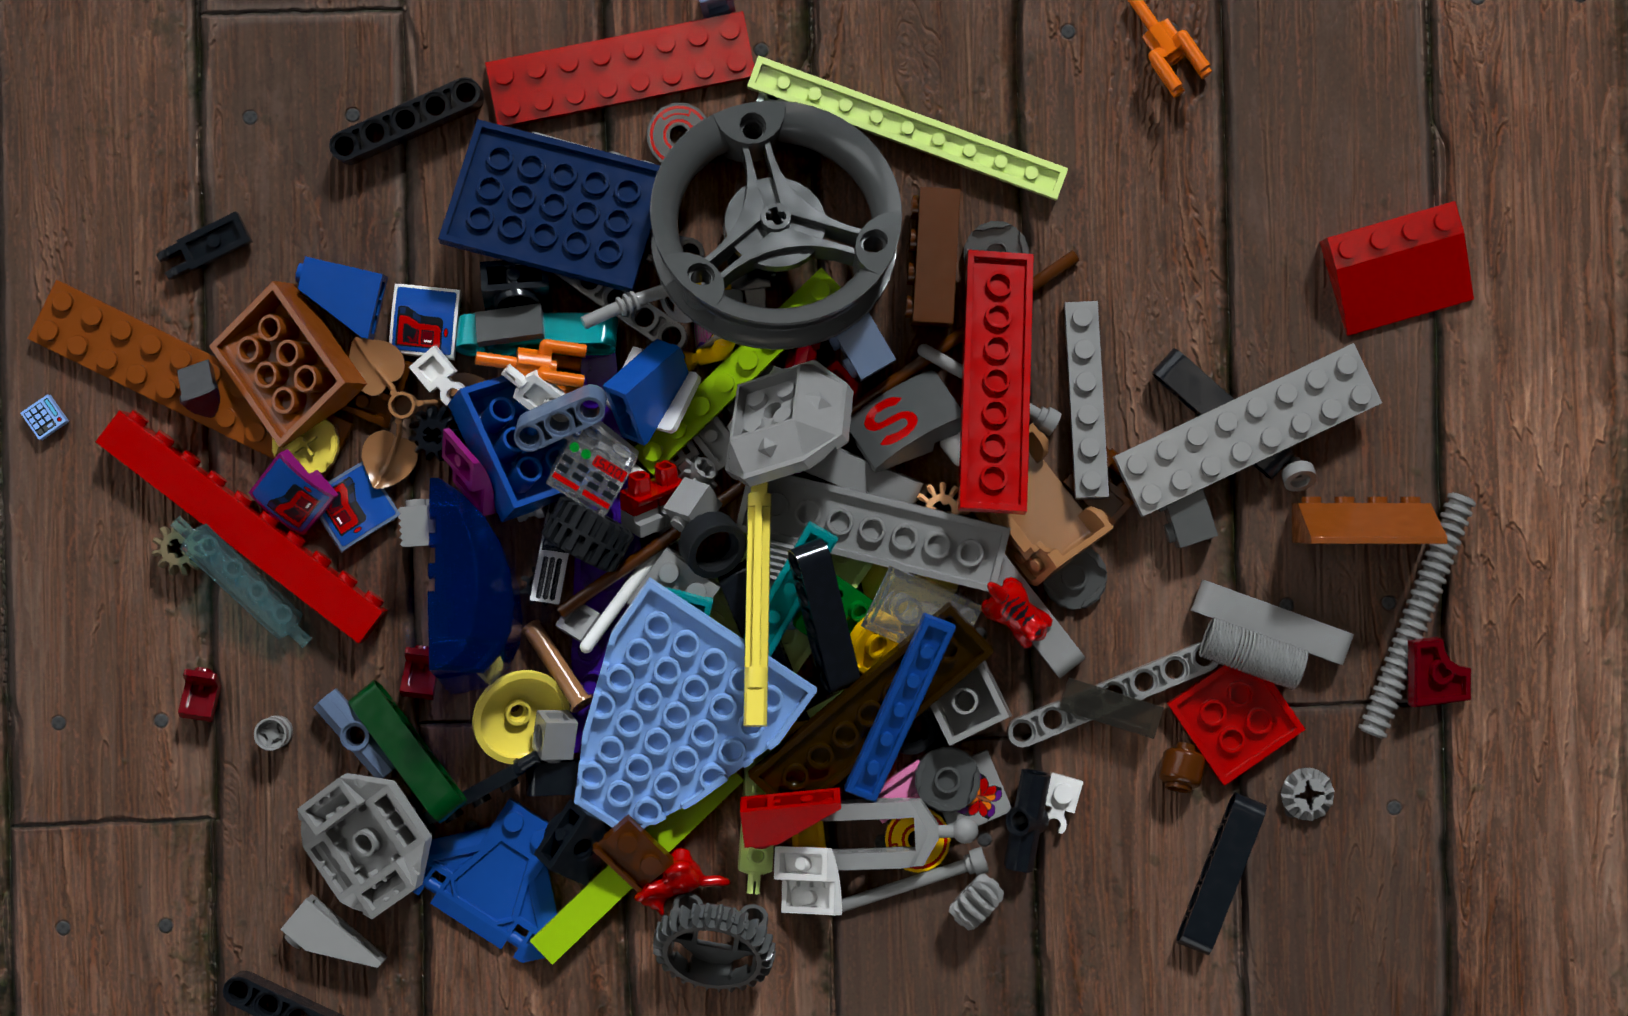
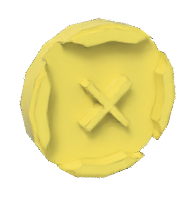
(315, 448)

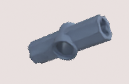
(341, 718)

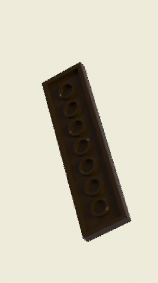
(831, 740)

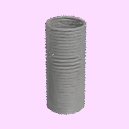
(1263, 658)

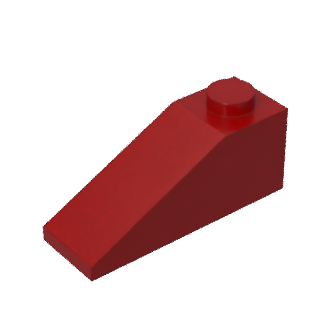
(779, 816)

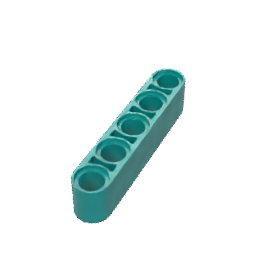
(558, 326)

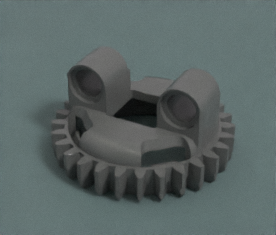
(712, 961)

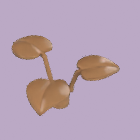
(387, 455)

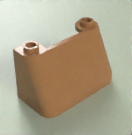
(1054, 526)

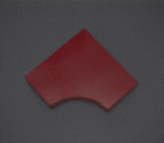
(1433, 676)

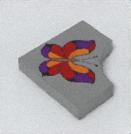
(991, 798)

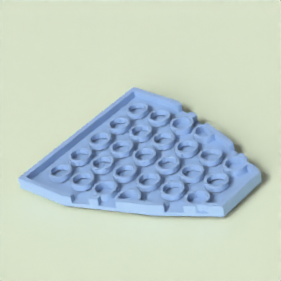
(672, 712)

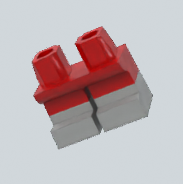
(645, 498)

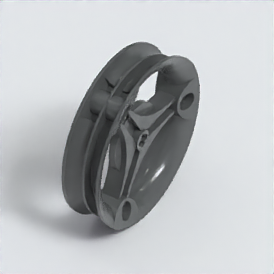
(747, 136)

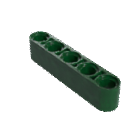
(407, 751)

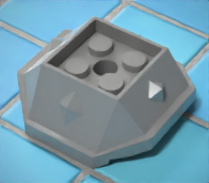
(787, 422)
(365, 841)

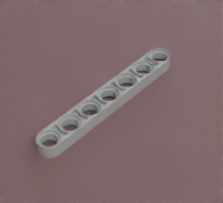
(1126, 682)

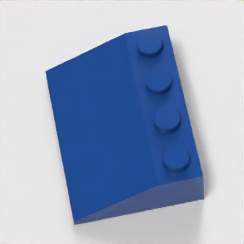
(487, 423)

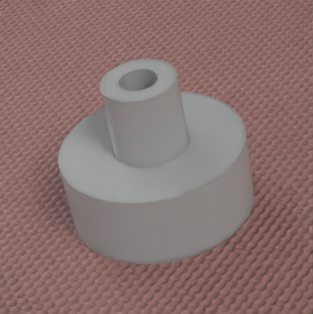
(1298, 475)

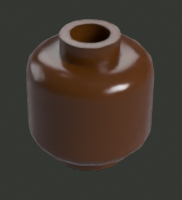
(1182, 768)

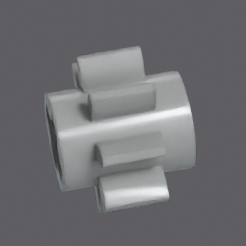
(699, 469)

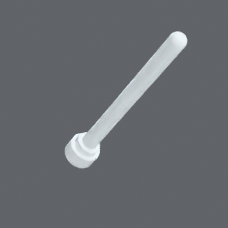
(620, 600)

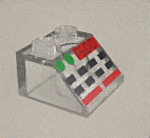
(591, 469)

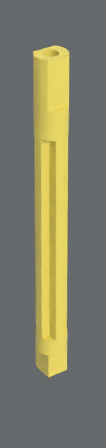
(757, 607)

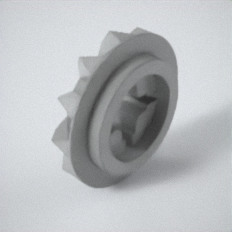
(1296, 783)

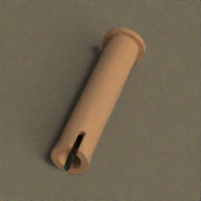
(557, 666)

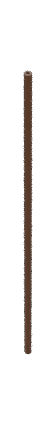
(737, 489)

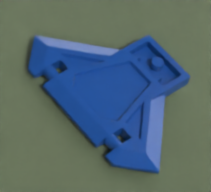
(495, 879)

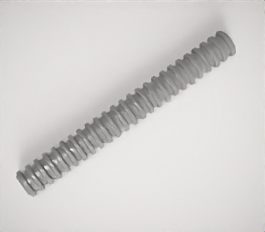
(1416, 616)

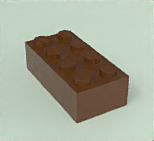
(934, 257)

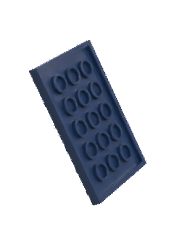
(552, 206)

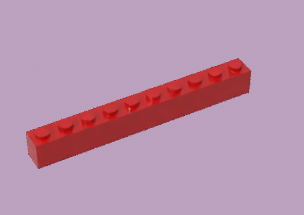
(241, 525)

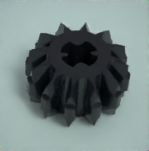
(426, 425)

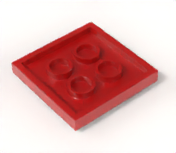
(1235, 720)

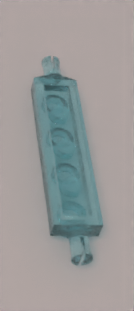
(241, 581)

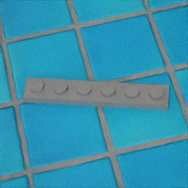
(1086, 400)

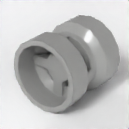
(267, 733)

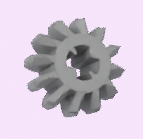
(976, 902)

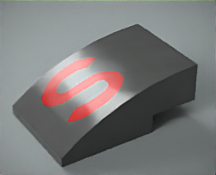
(905, 421)

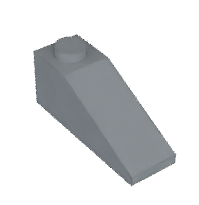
(325, 933)

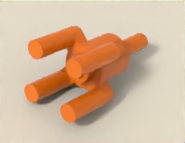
(1168, 47)
(544, 362)

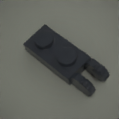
(207, 245)

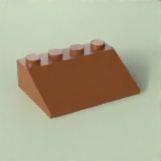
(287, 363)
(1366, 522)

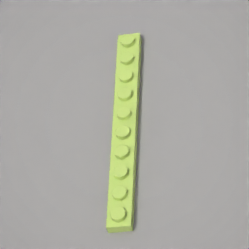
(910, 128)

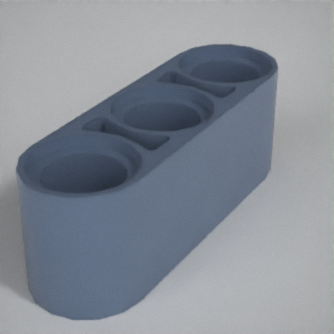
(551, 430)

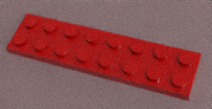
(620, 69)
(996, 382)

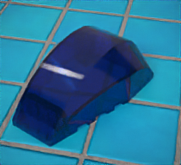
(475, 599)

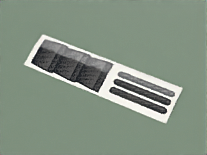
(549, 569)

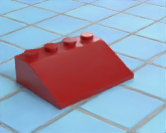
(1399, 268)

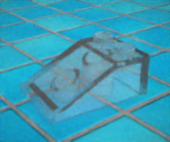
(905, 598)

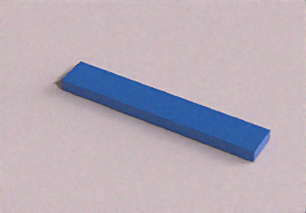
(899, 707)

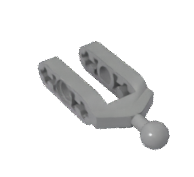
(926, 833)

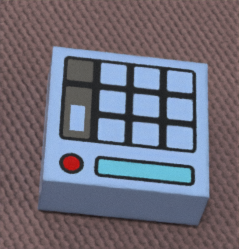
(44, 417)

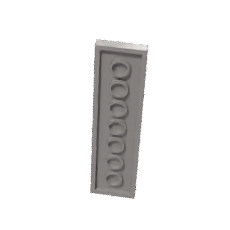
(1247, 430)
(887, 531)

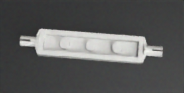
(534, 391)

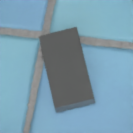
(509, 325)

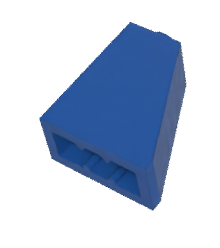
(345, 292)
(646, 389)

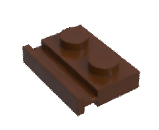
(633, 853)

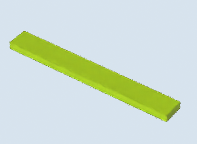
(610, 887)

